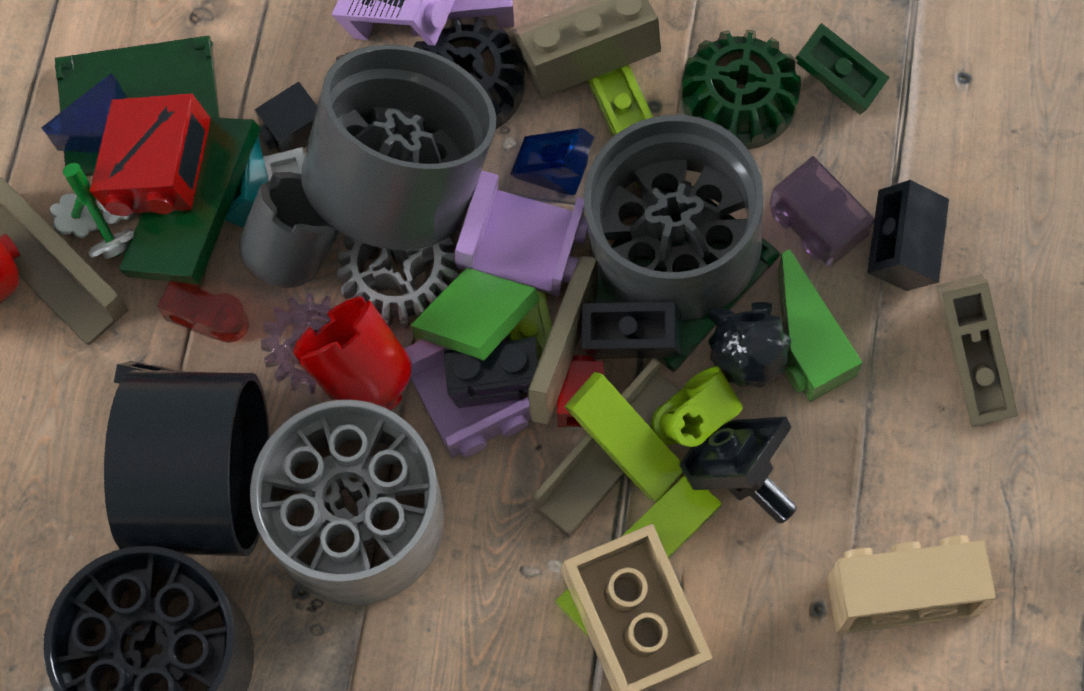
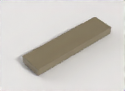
(562, 341)

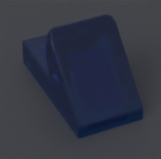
(554, 159)

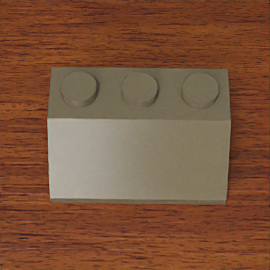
(586, 42)

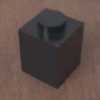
(287, 119)

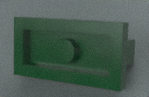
(841, 69)

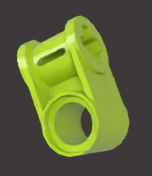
(697, 409)

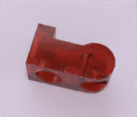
(211, 315)

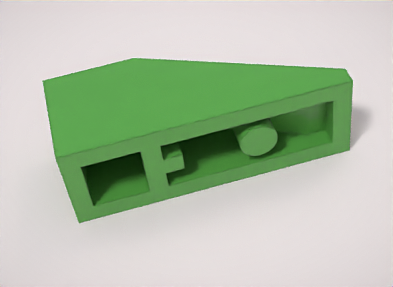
(819, 349)

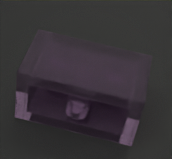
(820, 212)

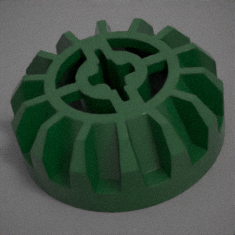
(750, 113)

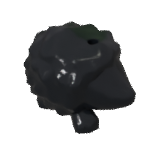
(749, 345)

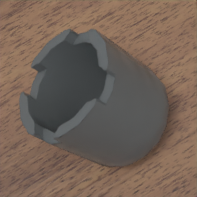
(284, 234)

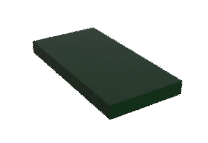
(181, 242)

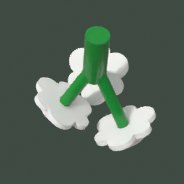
(80, 214)

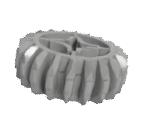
(383, 277)

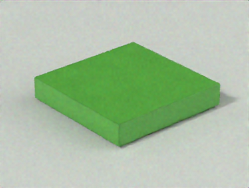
(475, 313)

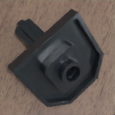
(739, 461)

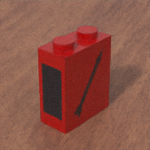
(151, 154)

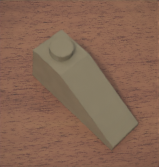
(977, 349)

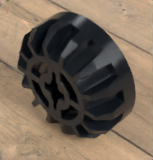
(508, 79)

